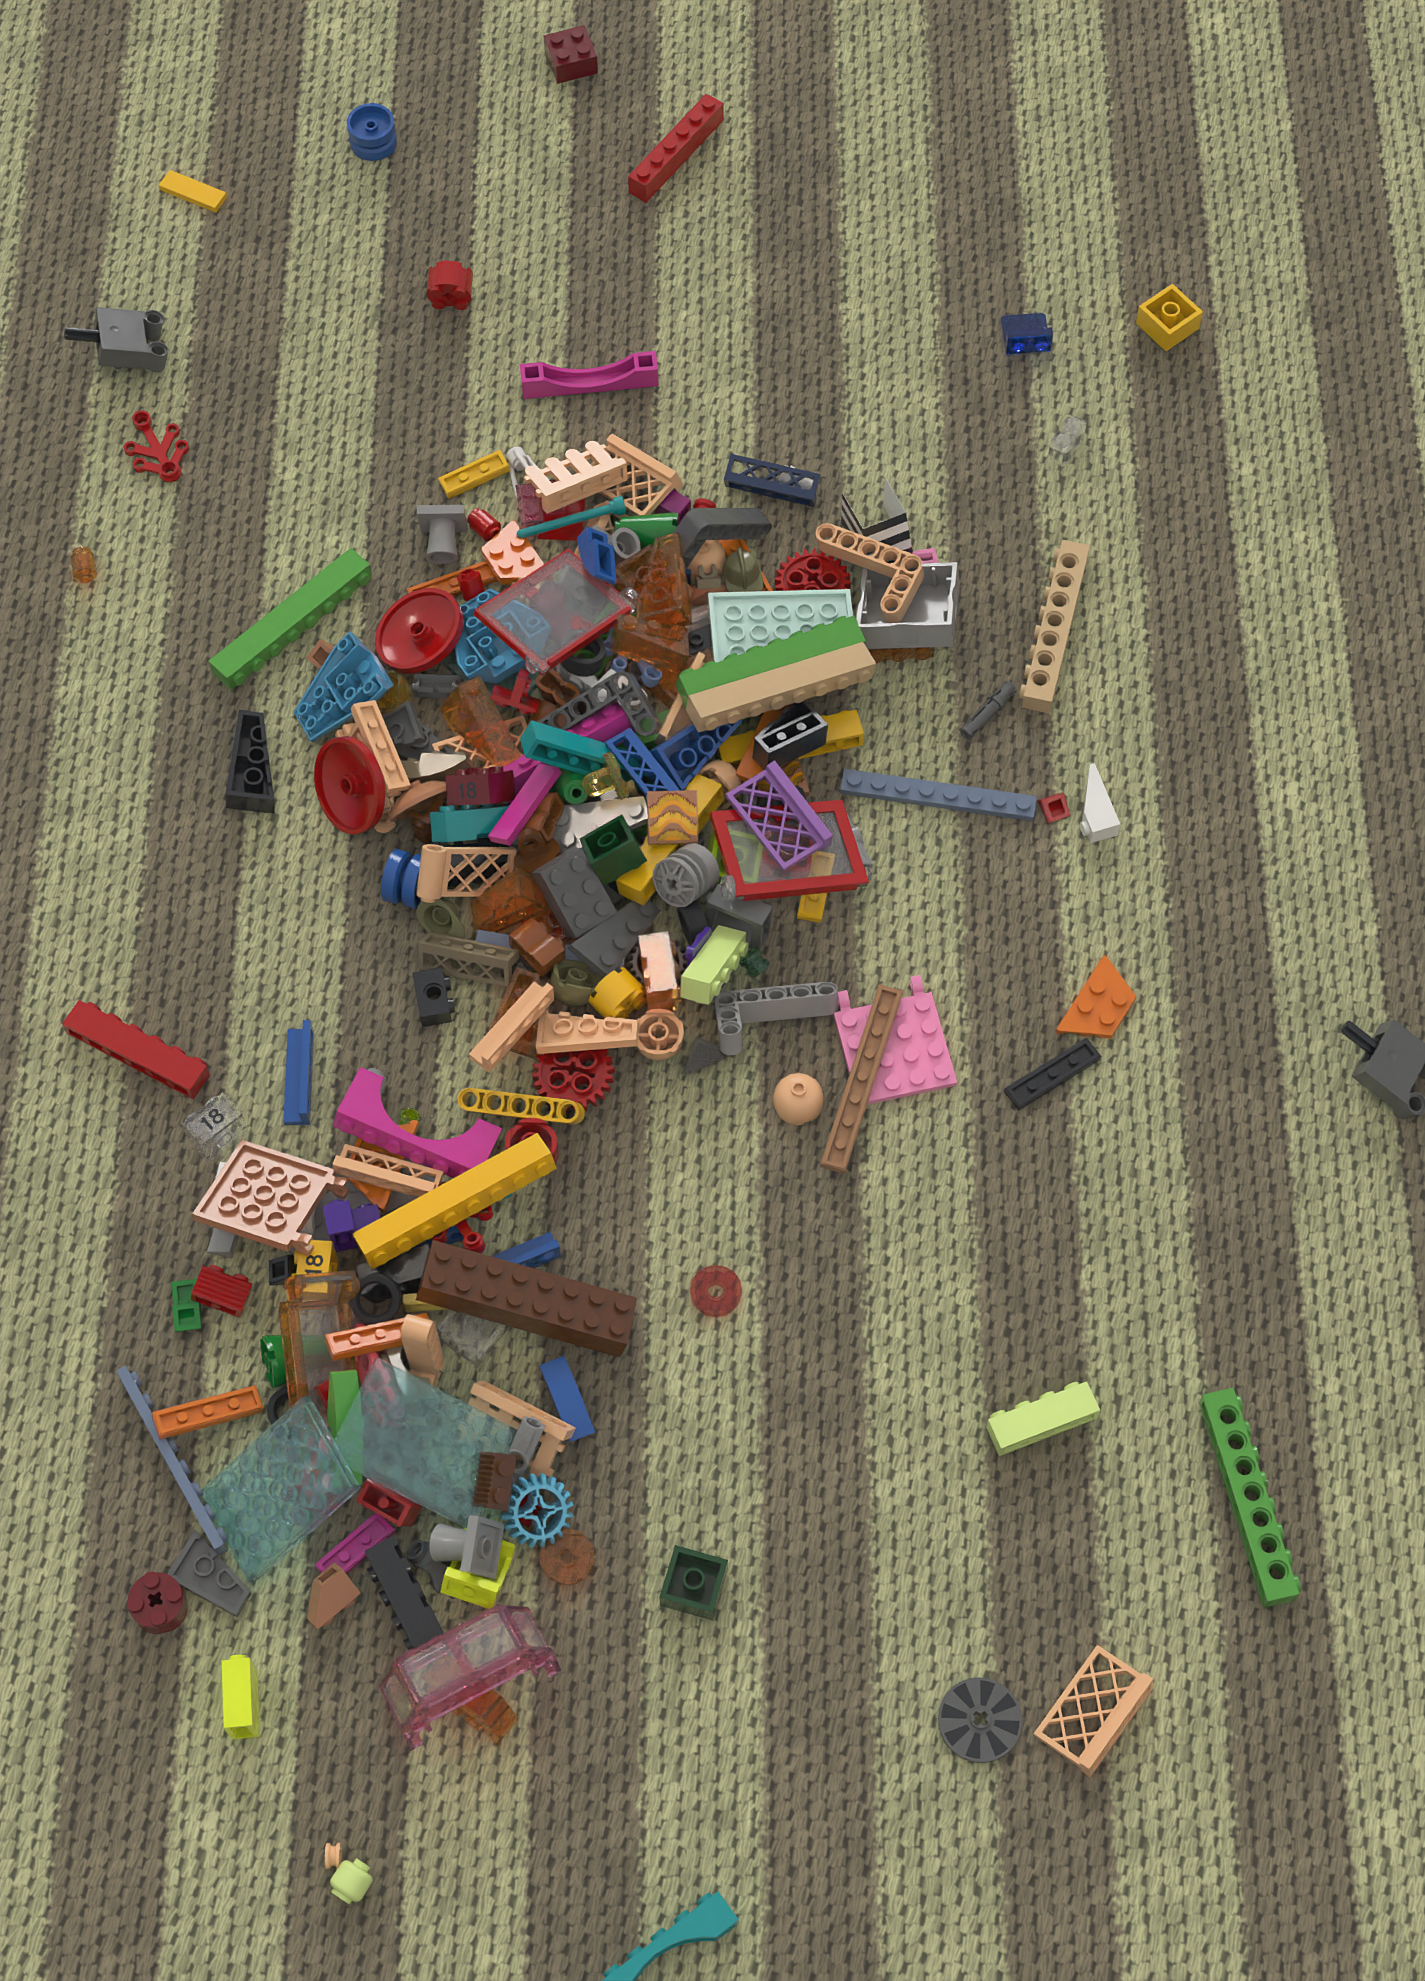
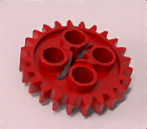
(800, 571)
(568, 1090)

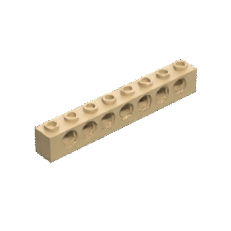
(1041, 697)

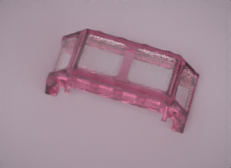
(463, 1667)

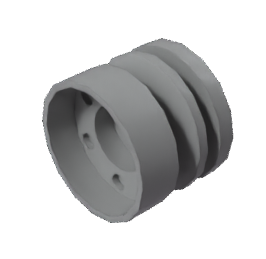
(686, 875)

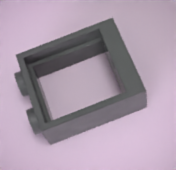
(746, 916)

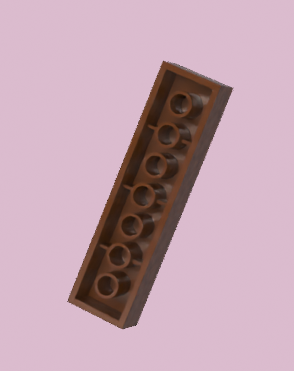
(526, 1298)

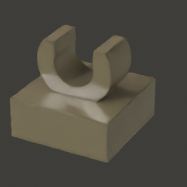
(709, 580)

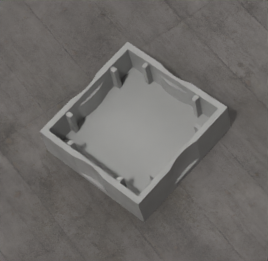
(927, 621)

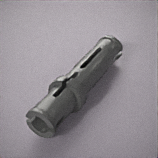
(994, 703)

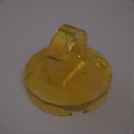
(608, 778)

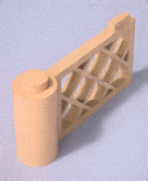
(435, 869)

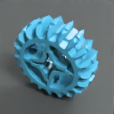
(558, 1508)

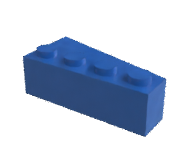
(688, 751)

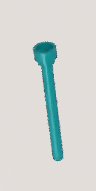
(615, 506)

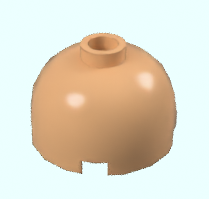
(710, 553)
(723, 774)
(659, 1034)
(798, 1098)

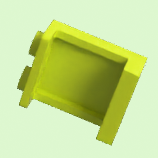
(476, 1588)

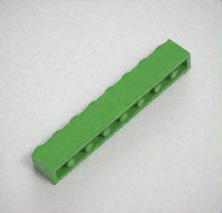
(290, 619)
(776, 654)

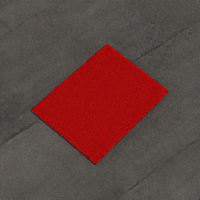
(569, 532)

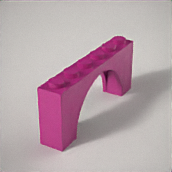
(365, 1117)

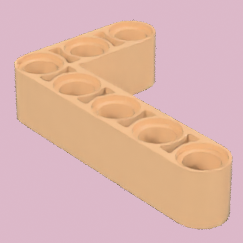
(877, 562)
(422, 1347)

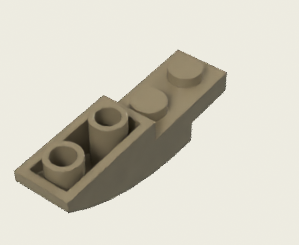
(435, 766)

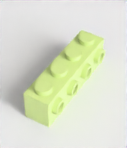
(713, 965)
(1042, 1418)

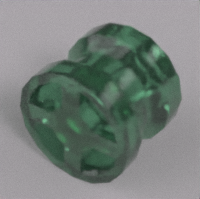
(754, 962)

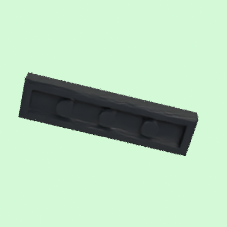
(1052, 1074)

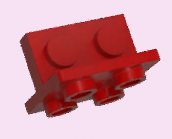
(518, 696)

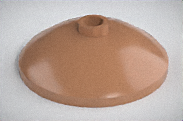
(417, 798)

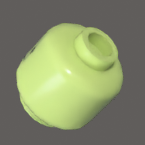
(351, 1880)

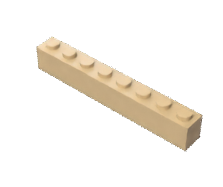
(780, 687)

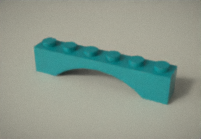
(705, 1923)

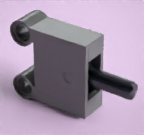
(122, 338)
(1390, 1065)

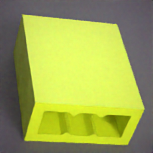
(240, 1697)

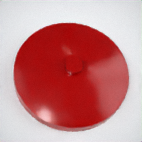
(419, 630)
(349, 785)

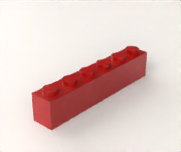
(676, 148)
(136, 1049)

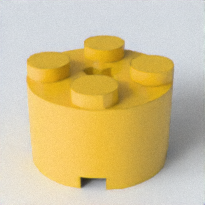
(618, 995)

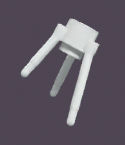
(519, 461)

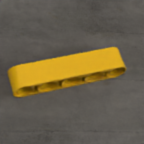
(509, 1103)

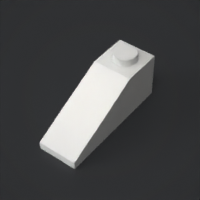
(1099, 816)

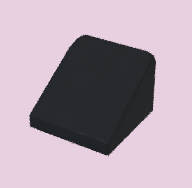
(281, 1269)

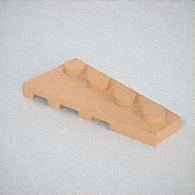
(573, 1033)

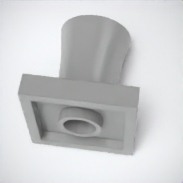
(442, 523)
(624, 541)
(475, 1547)

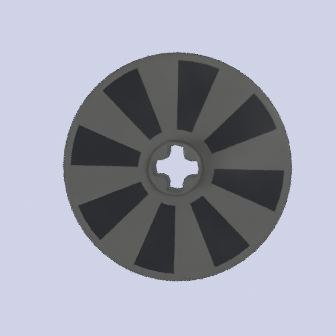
(980, 1742)

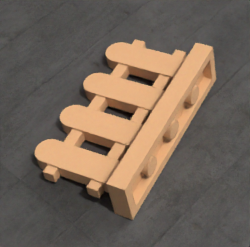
(583, 484)
(513, 1407)

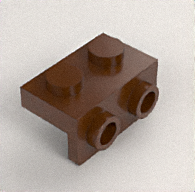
(422, 824)

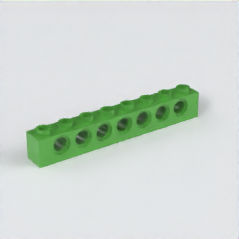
(1271, 1590)

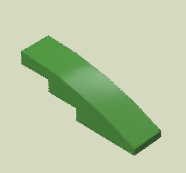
(341, 1395)

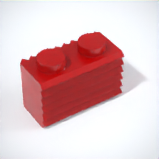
(221, 1290)
(388, 1504)

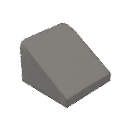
(223, 1243)

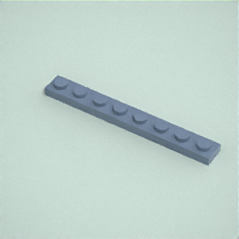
(938, 794)
(178, 1468)

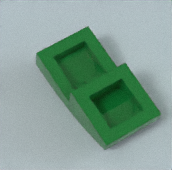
(185, 1311)

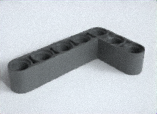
(719, 524)
(615, 694)

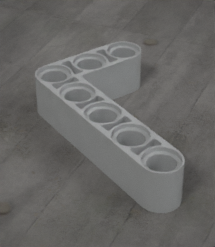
(769, 1004)

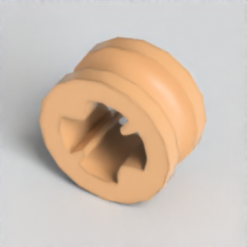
(333, 1855)

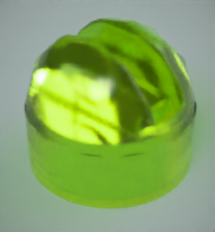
(410, 1114)

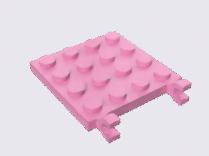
(916, 1050)

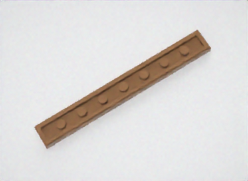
(861, 1079)

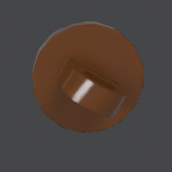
(537, 853)

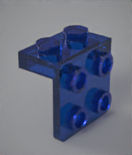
(1026, 333)

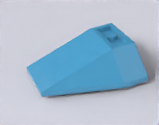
(481, 650)
(346, 678)

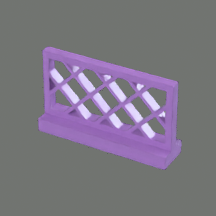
(798, 808)

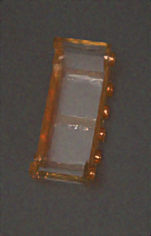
(315, 1308)

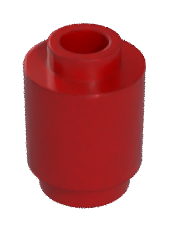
(483, 524)
(470, 584)

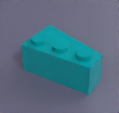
(465, 823)

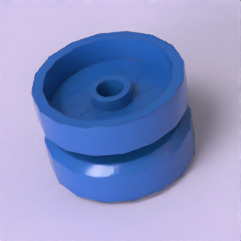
(371, 131)
(401, 879)

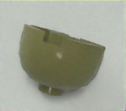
(574, 982)

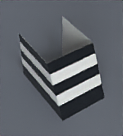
(890, 531)

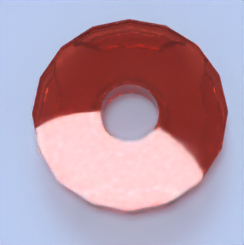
(721, 1277)

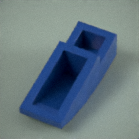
(597, 555)
(566, 1397)

